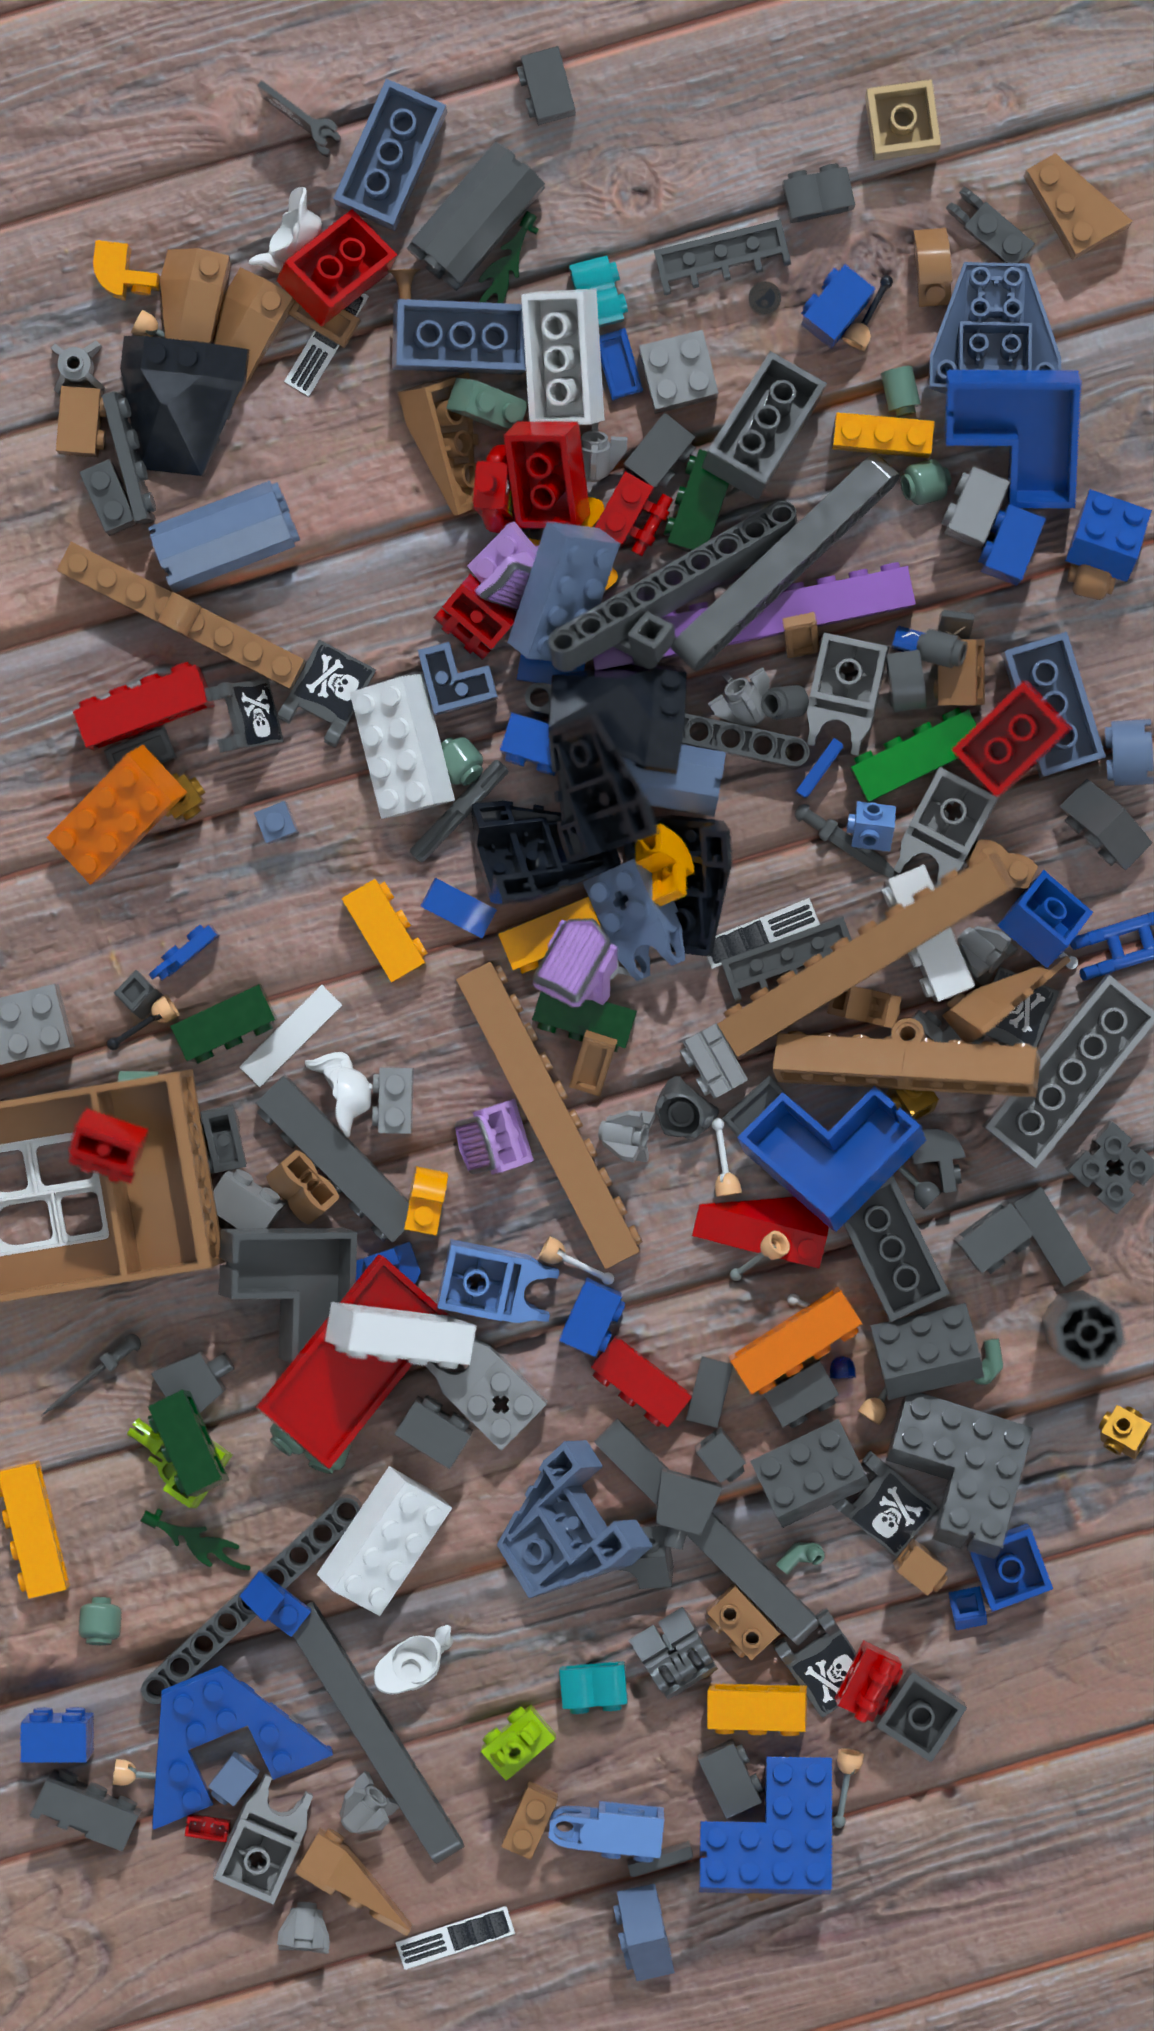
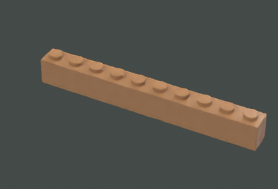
(866, 954)
(548, 1114)

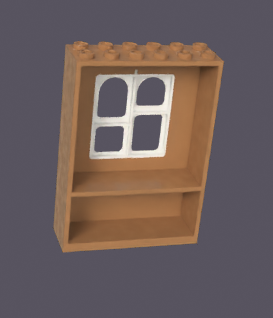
(149, 1228)

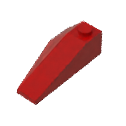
(748, 1222)

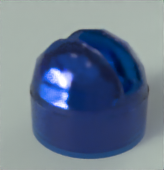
(842, 1368)

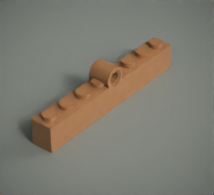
(181, 615)
(907, 1064)

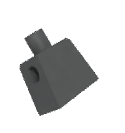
(195, 1375)
(684, 1505)

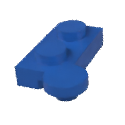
(176, 958)

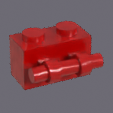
(626, 507)
(481, 617)
(107, 1146)
(869, 1682)

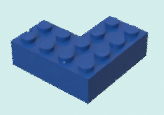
(1029, 413)
(837, 1167)
(787, 1850)

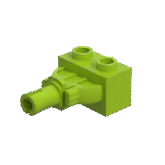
(167, 1471)
(518, 1741)

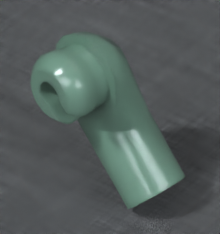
(992, 1363)
(801, 1552)

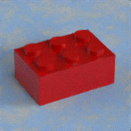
(336, 267)
(547, 473)
(1012, 738)

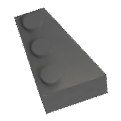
(87, 1809)

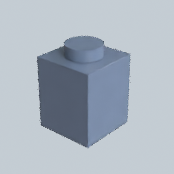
(276, 822)
(233, 1779)

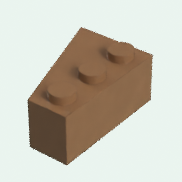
(1074, 206)

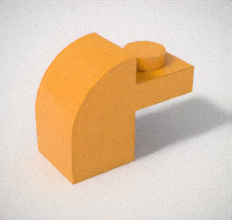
(112, 270)
(668, 862)
(426, 1200)

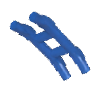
(1111, 935)

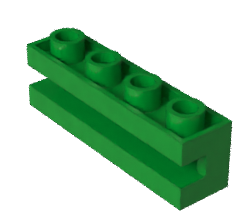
(911, 758)

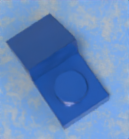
(274, 1603)

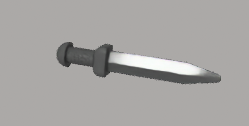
(829, 830)
(110, 1360)

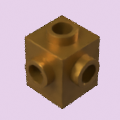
(191, 805)
(914, 1102)
(1124, 1431)

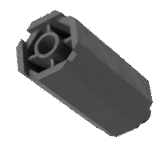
(476, 216)
(1097, 1339)

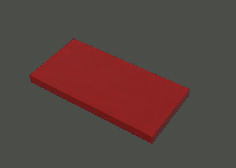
(330, 1395)

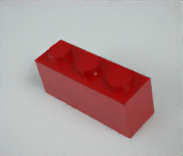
(640, 1382)

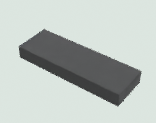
(1052, 1236)

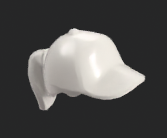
(297, 230)
(348, 1086)
(412, 1662)

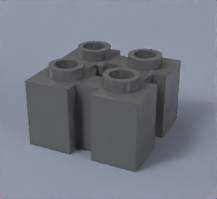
(1092, 1167)

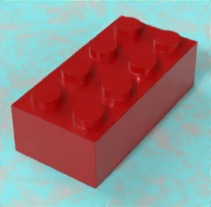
(142, 707)

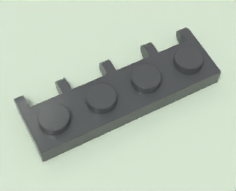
(721, 252)
(132, 469)
(782, 955)

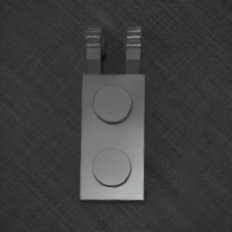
(992, 229)

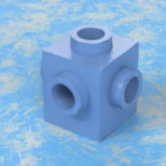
(872, 826)

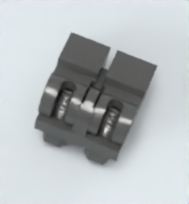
(675, 1657)

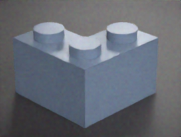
(451, 689)
(644, 1933)

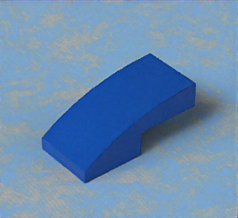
(458, 908)

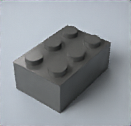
(927, 1351)
(810, 1473)

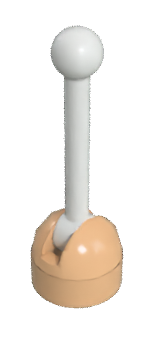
(726, 1183)
(554, 1252)

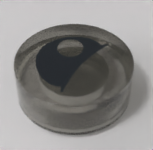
(764, 298)

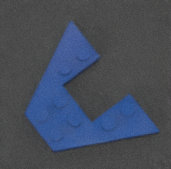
(206, 1710)

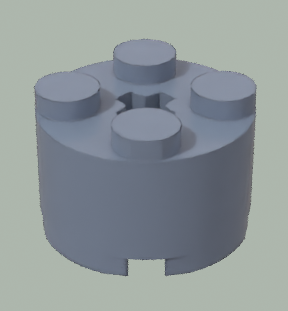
(1130, 752)

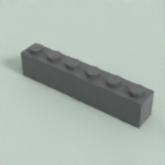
(336, 1156)

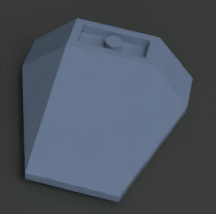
(993, 324)

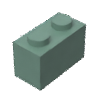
(486, 404)

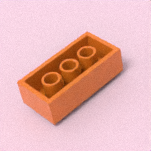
(116, 814)
(795, 1340)

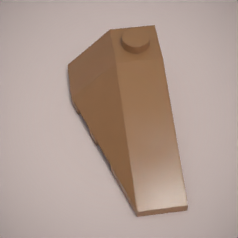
(193, 293)
(252, 316)
(443, 439)
(986, 1006)
(335, 1867)

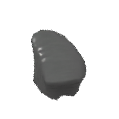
(683, 1110)

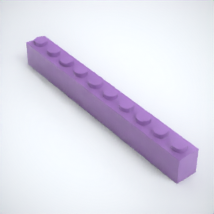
(830, 599)

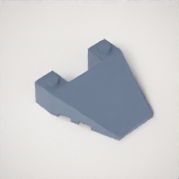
(560, 1533)

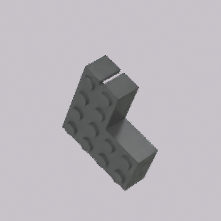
(294, 1265)
(976, 1455)

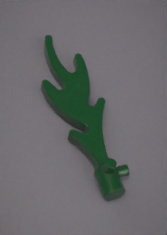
(500, 269)
(198, 1545)

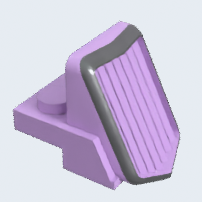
(504, 567)
(577, 963)
(493, 1139)

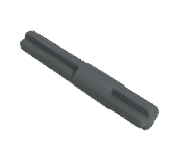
(459, 811)

